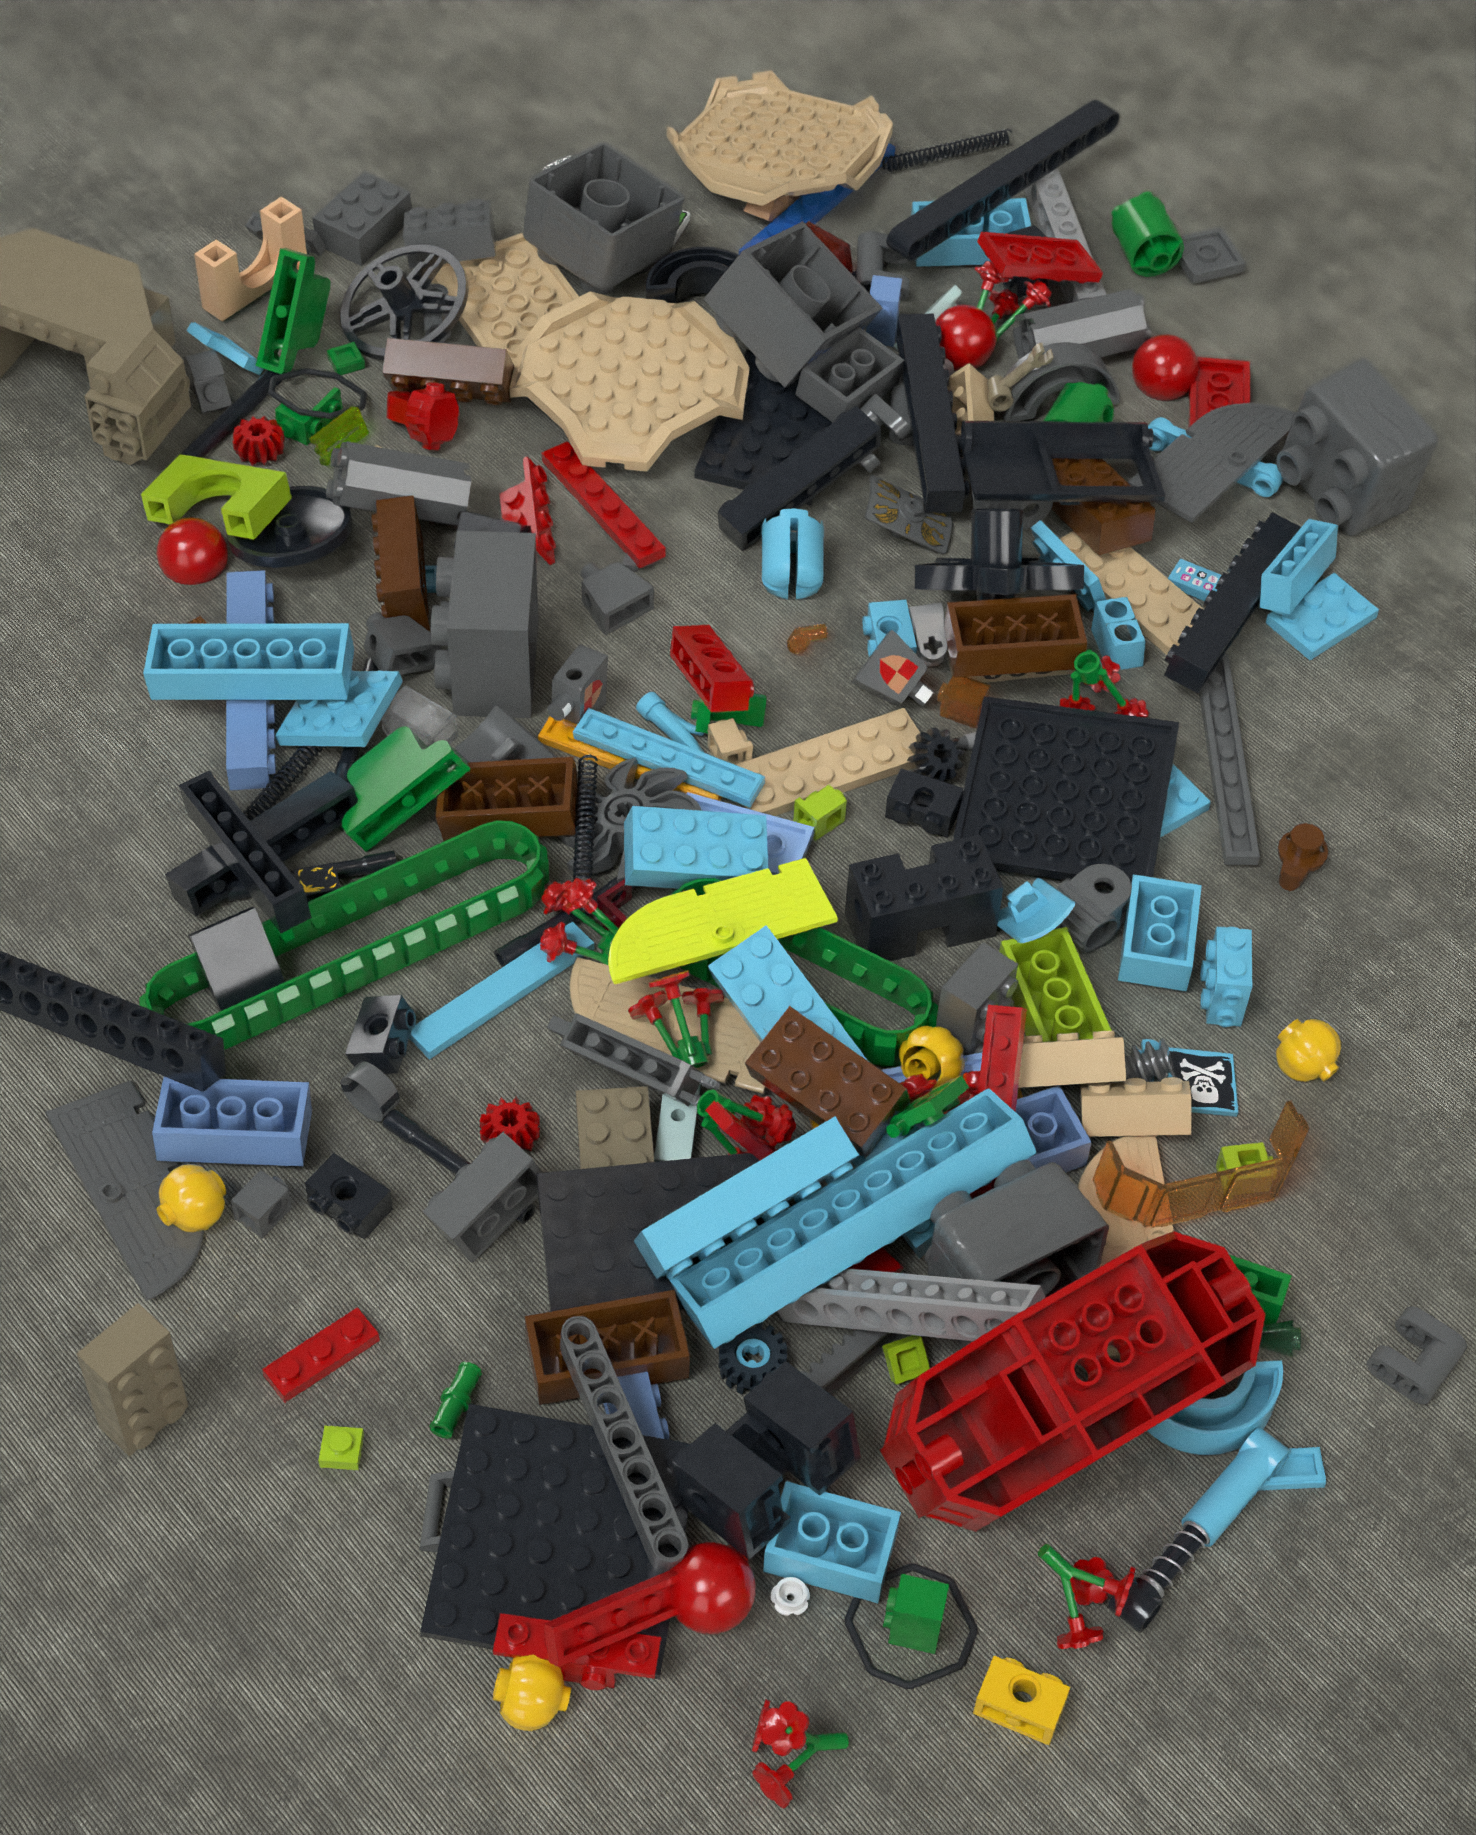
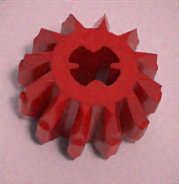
(258, 440)
(514, 1120)

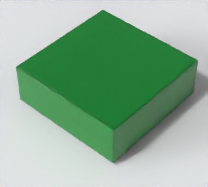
(346, 358)

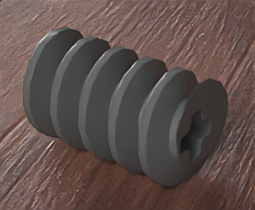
(1149, 1063)

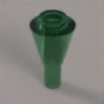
(1281, 1337)

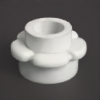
(794, 1587)

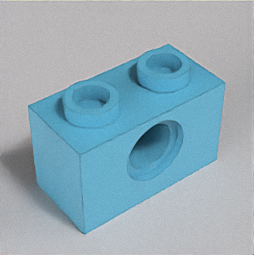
(886, 617)

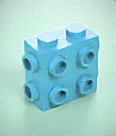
(1227, 976)

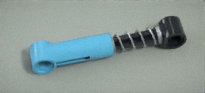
(1205, 1522)

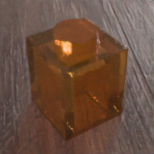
(962, 700)

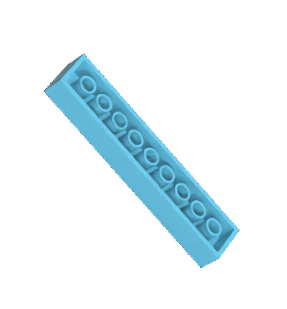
(761, 986)
(851, 1217)

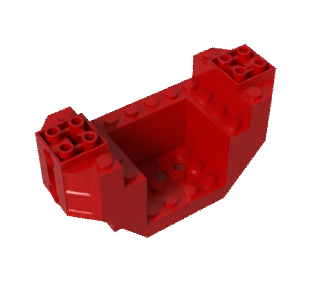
(1017, 1419)

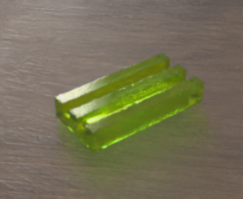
(337, 431)

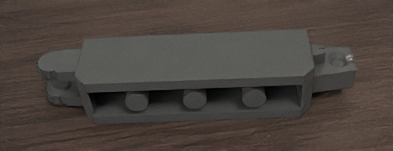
(631, 1059)

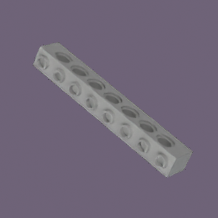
(1058, 220)
(911, 1304)

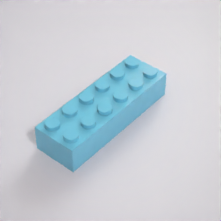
(249, 661)
(746, 1197)

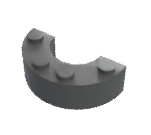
(1070, 364)

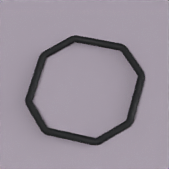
(274, 379)
(933, 1675)

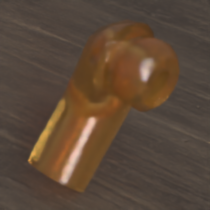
(802, 637)

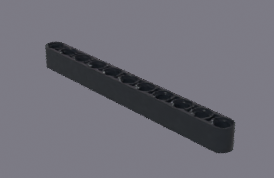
(1002, 180)

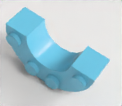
(1227, 1421)

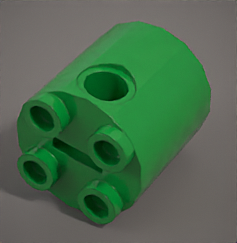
(1147, 235)
(1082, 404)

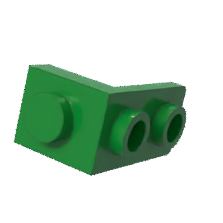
(304, 427)
(753, 716)

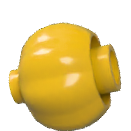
(1308, 1050)
(939, 1052)
(191, 1198)
(530, 1692)

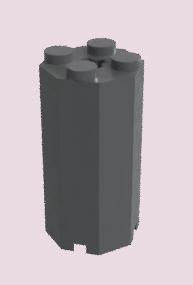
(1101, 323)
(378, 473)

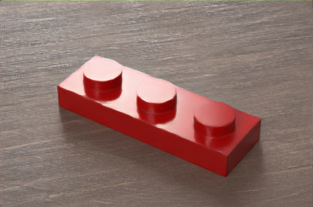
(321, 1355)

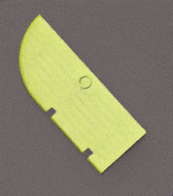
(695, 927)

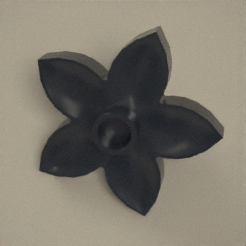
(997, 562)

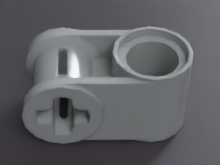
(928, 629)

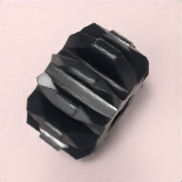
(934, 743)

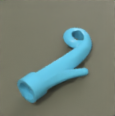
(653, 709)

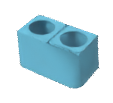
(1116, 613)

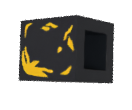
(317, 880)

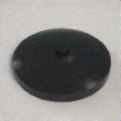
(299, 533)

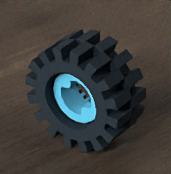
(755, 1341)

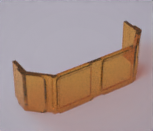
(1160, 1205)

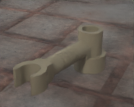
(1000, 387)

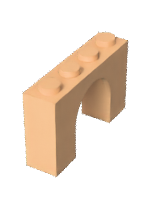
(220, 283)

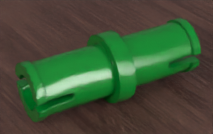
(455, 1400)

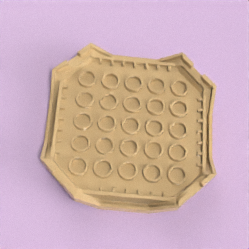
(776, 142)
(629, 375)

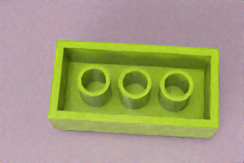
(1054, 987)

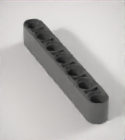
(622, 1461)

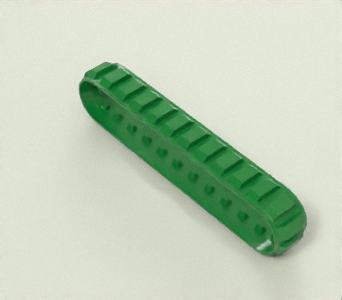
(385, 955)

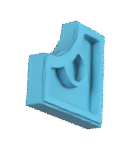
(224, 346)

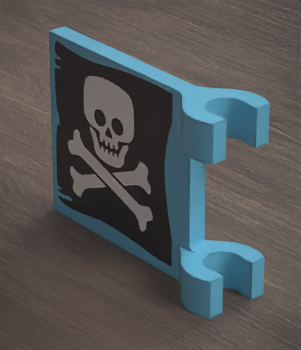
(1209, 1077)

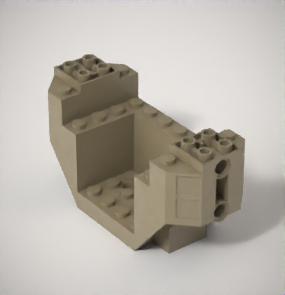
(102, 312)

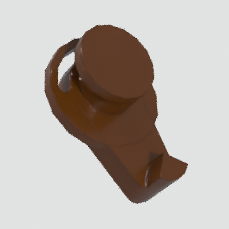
(1300, 854)

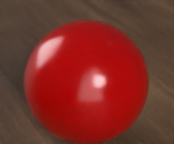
(966, 336)
(1165, 367)
(192, 551)
(713, 1588)

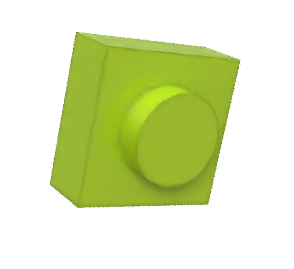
(906, 1358)
(341, 1447)

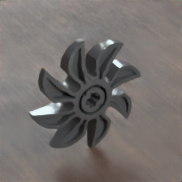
(652, 790)

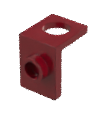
(612, 910)

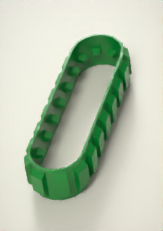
(859, 967)

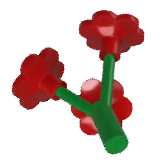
(1089, 1583)
(785, 1731)

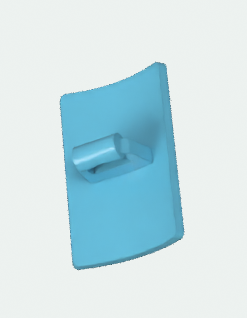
(1034, 911)

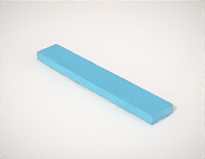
(660, 752)
(493, 995)

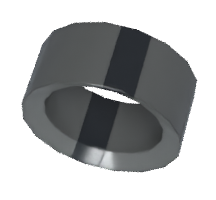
(370, 1091)

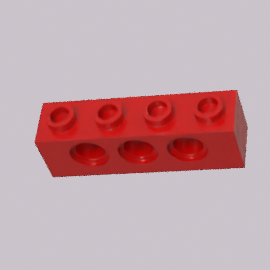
(711, 668)

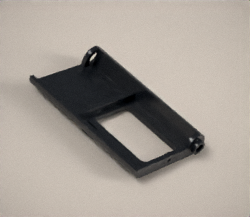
(1016, 459)

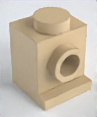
(728, 742)

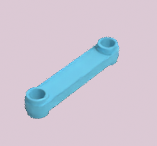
(1262, 478)

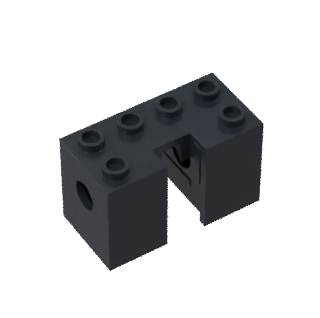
(952, 892)
(735, 1473)

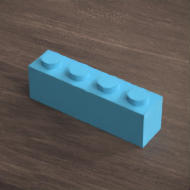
(1298, 566)

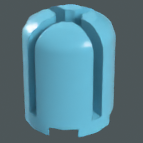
(780, 542)

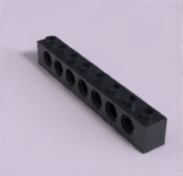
(110, 1024)

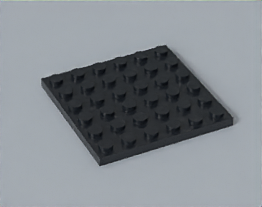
(1067, 788)
(537, 1526)

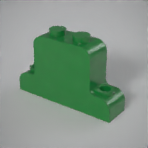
(293, 311)
(397, 782)

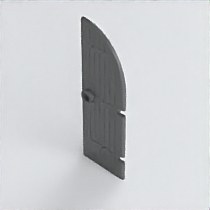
(1217, 455)
(120, 1172)

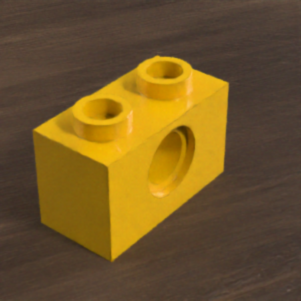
(1033, 1718)

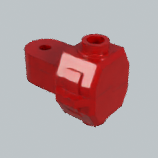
(428, 414)

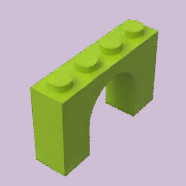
(255, 493)

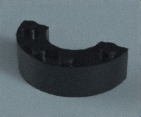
(687, 273)

